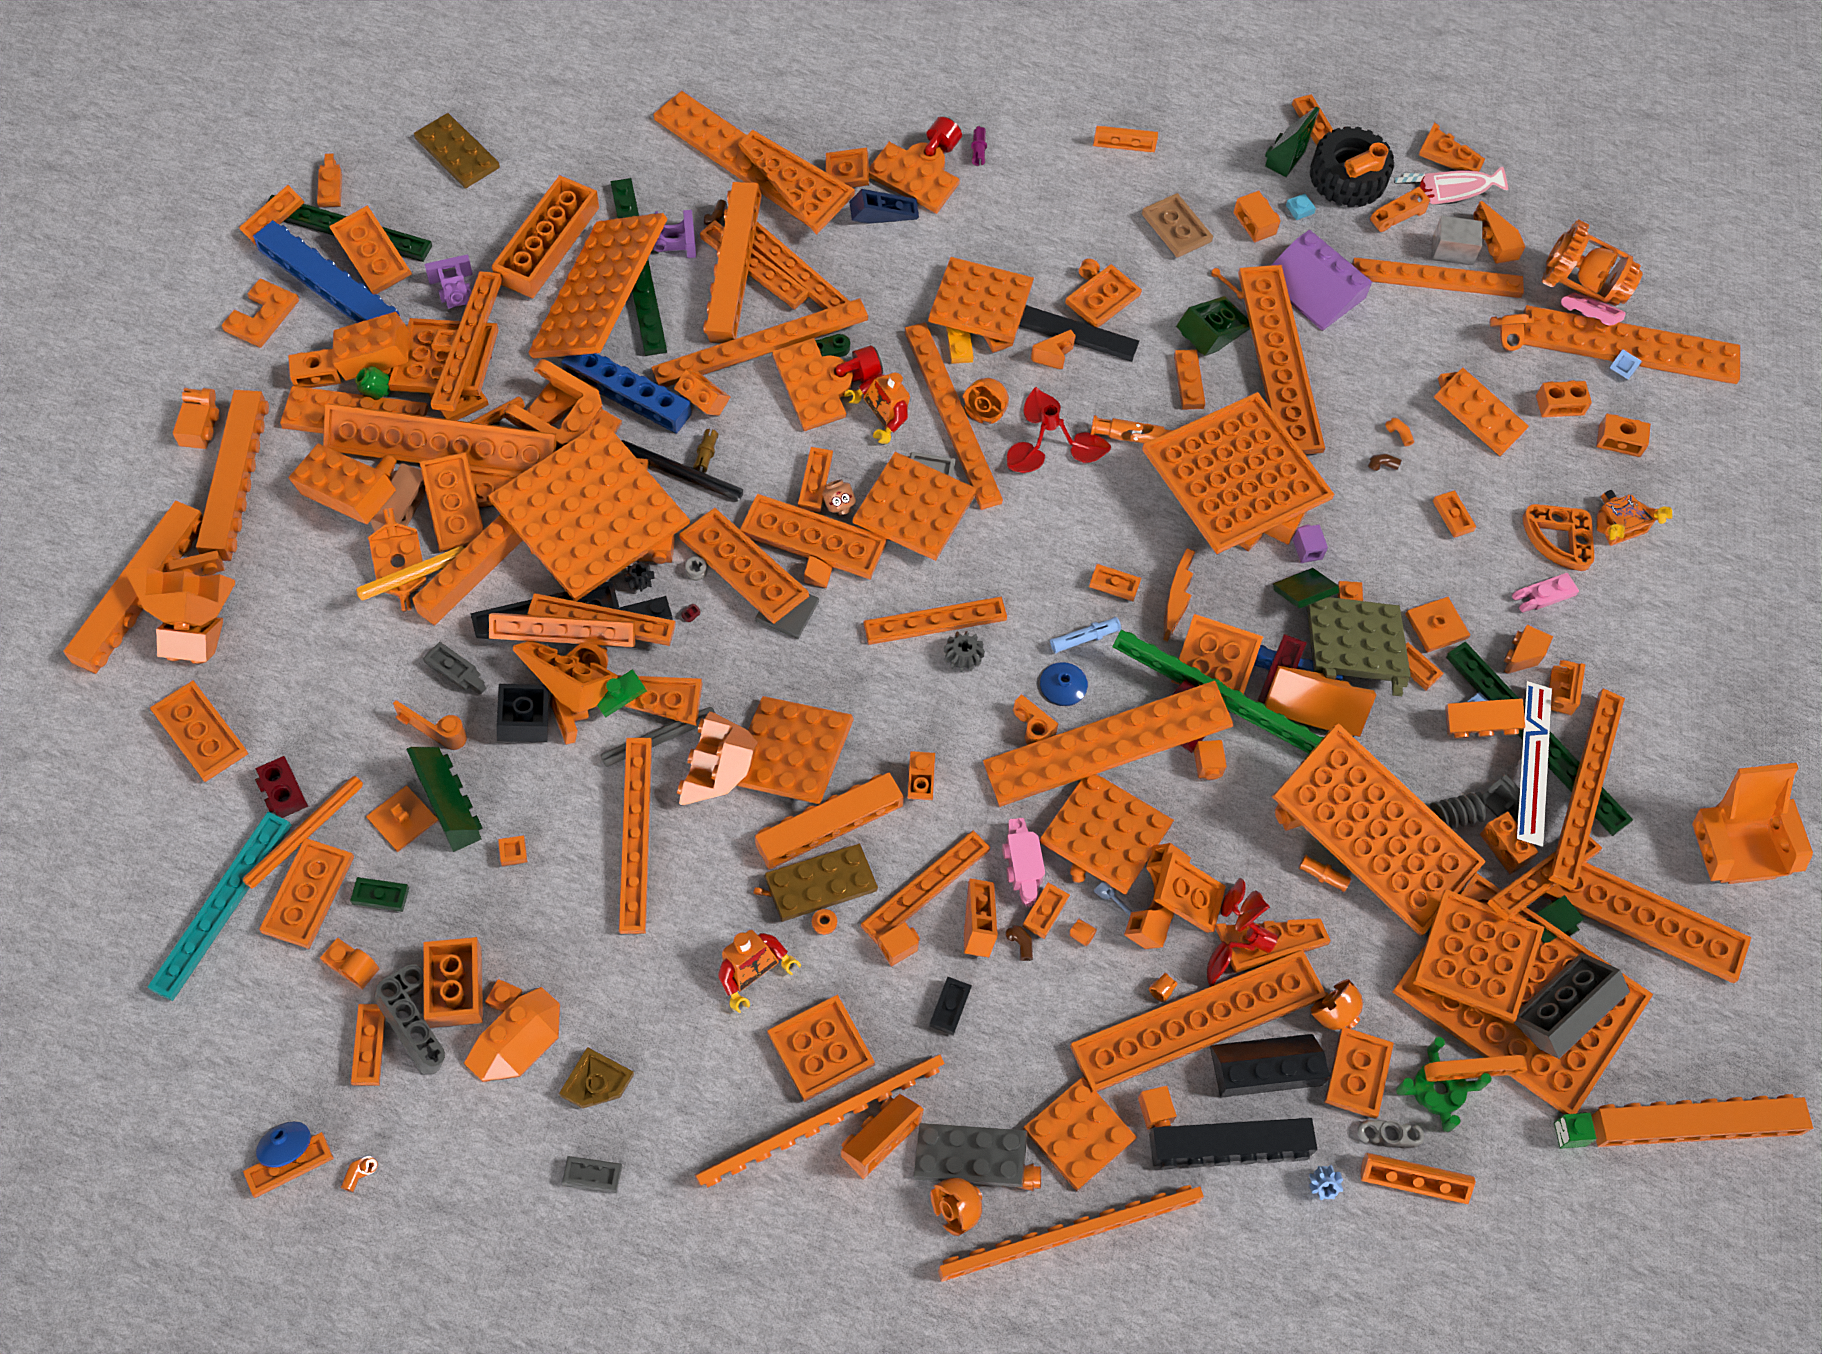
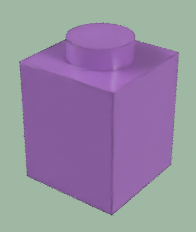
(1310, 543)

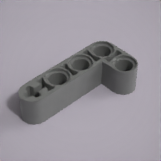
(414, 1023)

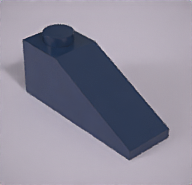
(881, 207)

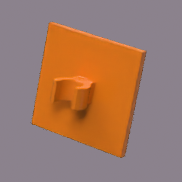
(402, 818)

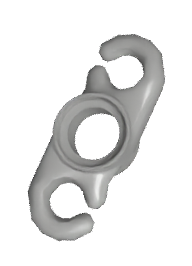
(1379, 1137)

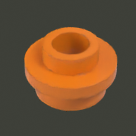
(824, 928)

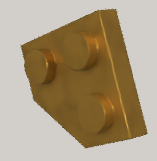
(595, 1080)

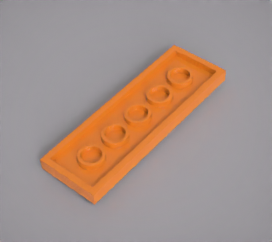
(307, 407)
(813, 535)
(744, 565)

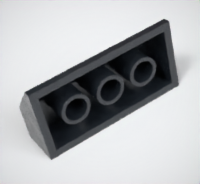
(1269, 1065)

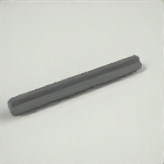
(658, 736)

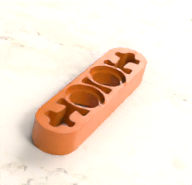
(1475, 1068)

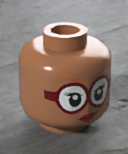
(839, 497)

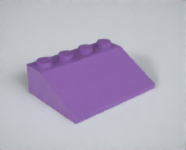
(1321, 280)

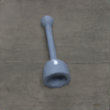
(1106, 891)

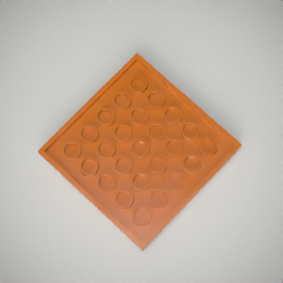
(1237, 472)
(589, 510)

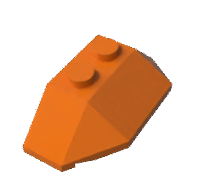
(516, 1037)

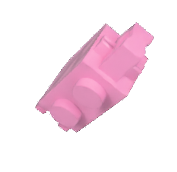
(1024, 859)

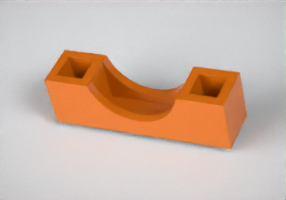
(1151, 926)

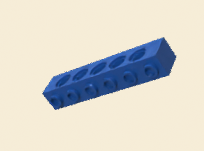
(630, 390)

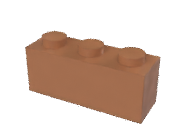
(406, 499)

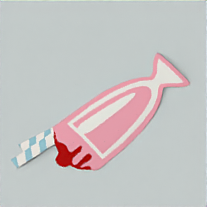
(1455, 185)

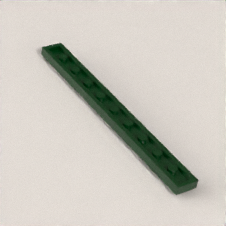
(643, 290)
(1560, 760)

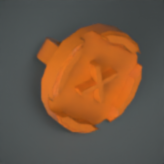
(1512, 325)

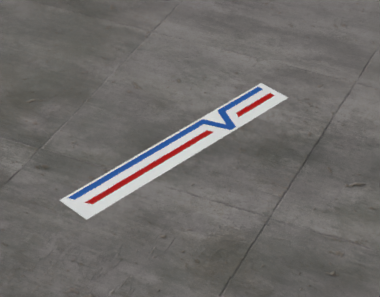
(1534, 764)

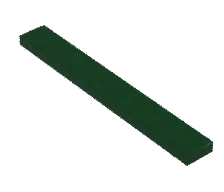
(321, 219)

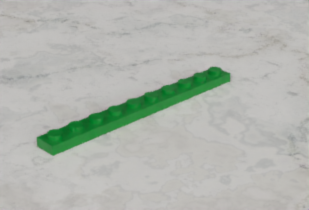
(1234, 700)

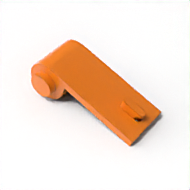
(447, 731)

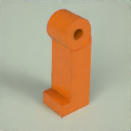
(1400, 209)

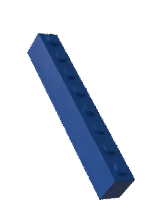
(320, 274)

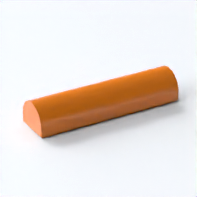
(1417, 1178)

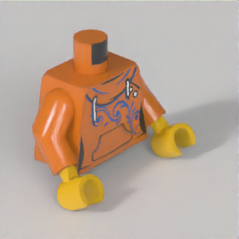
(1627, 517)

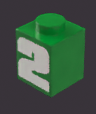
(1575, 1130)

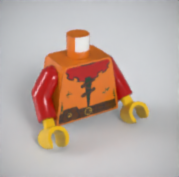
(887, 400)
(748, 960)

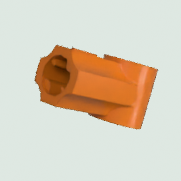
(1368, 161)

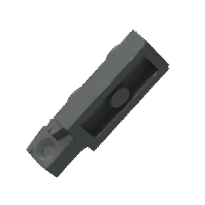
(455, 668)

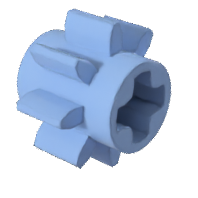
(1326, 1182)

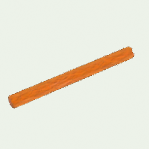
(303, 831)

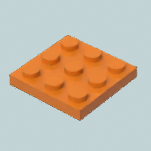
(1220, 651)
(821, 1048)
(1079, 1134)

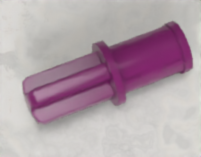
(979, 146)

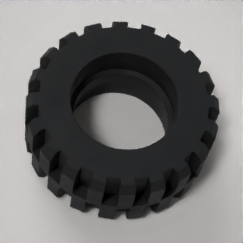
(1333, 179)

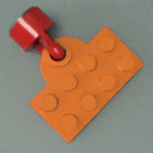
(921, 168)
(819, 381)

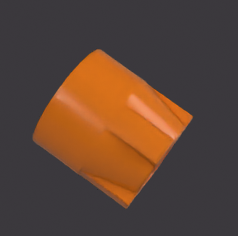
(1082, 932)
(1163, 988)

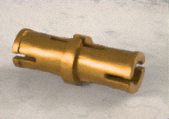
(705, 450)

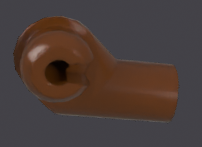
(717, 214)
(1384, 459)
(1019, 935)

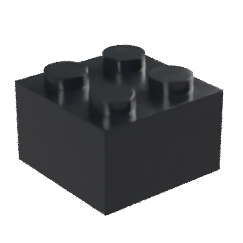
(522, 713)

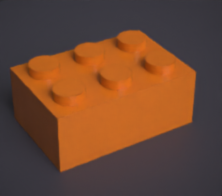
(373, 342)
(453, 982)

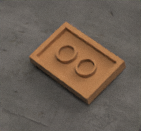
(1177, 225)

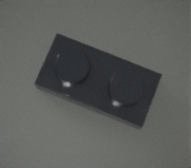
(655, 607)
(950, 1005)

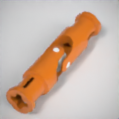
(1119, 430)

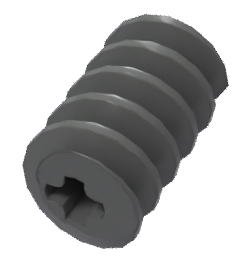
(1461, 809)

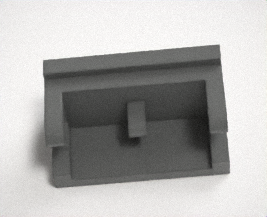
(1503, 797)

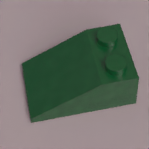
(1291, 144)
(1213, 325)

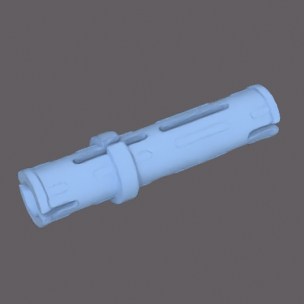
(1094, 631)

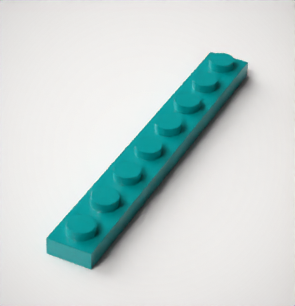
(217, 908)

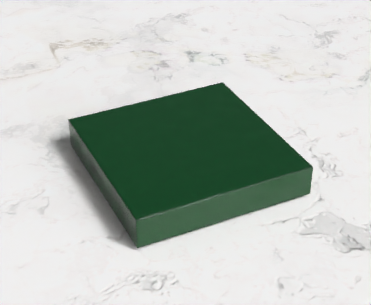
(1306, 588)

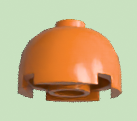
(1595, 268)
(986, 400)
(1339, 1007)
(958, 1203)

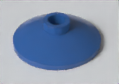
(1063, 692)
(283, 1144)

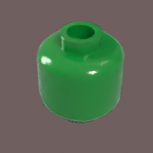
(373, 382)

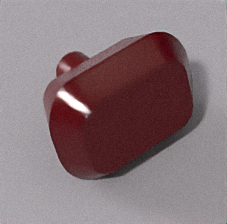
(690, 612)

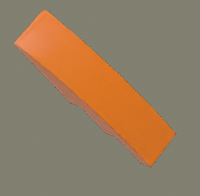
(1178, 597)

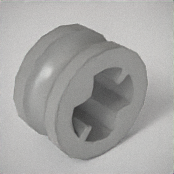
(699, 562)

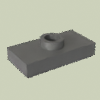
(592, 1174)

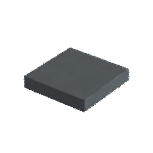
(795, 620)

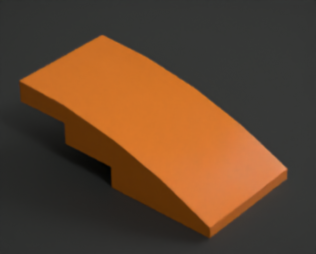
(1319, 700)

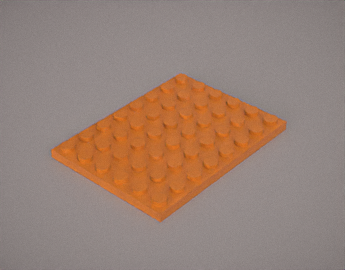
(1557, 1081)

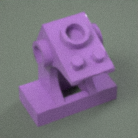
(685, 236)
(454, 289)

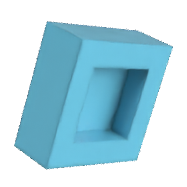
(1300, 206)

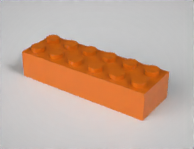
(546, 236)

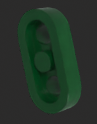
(830, 346)

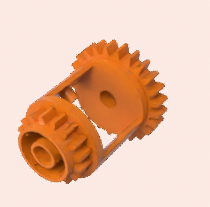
(1566, 254)

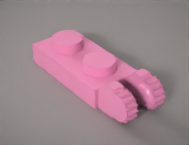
(1593, 308)
(1546, 592)

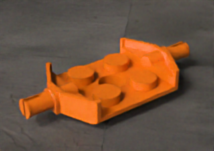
(394, 541)

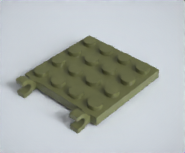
(1359, 641)

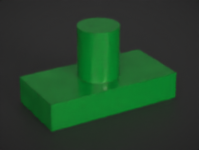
(621, 692)

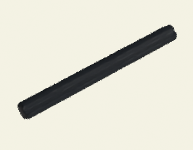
(686, 472)

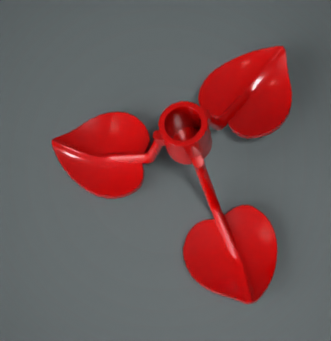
(1042, 407)
(1256, 935)

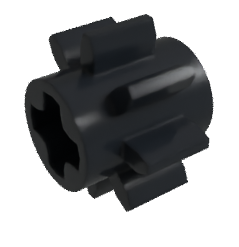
(639, 576)

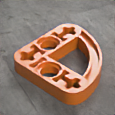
(1570, 524)

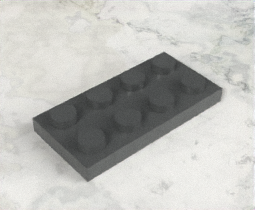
(971, 1153)

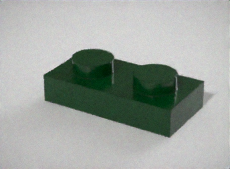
(379, 894)

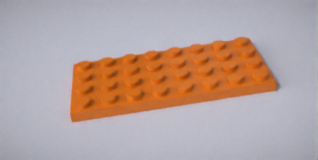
(598, 286)
(1377, 828)

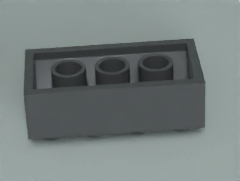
(1571, 1004)

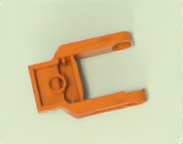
(582, 417)

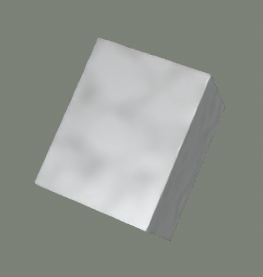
(1457, 240)

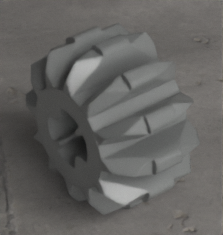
(960, 643)

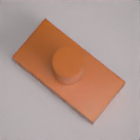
(566, 719)

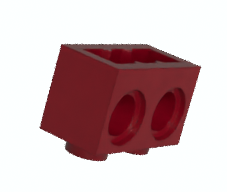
(284, 786)

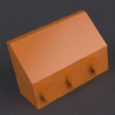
(881, 1134)

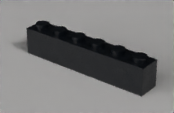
(1232, 1142)

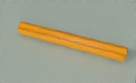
(407, 575)

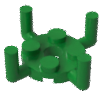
(1441, 1103)

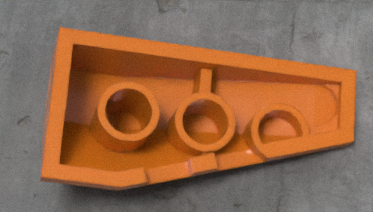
(568, 680)

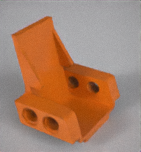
(1754, 828)

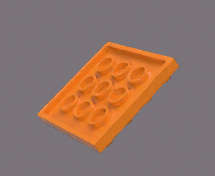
(981, 300)
(426, 364)
(915, 506)
(795, 748)
(1106, 832)
(1478, 956)

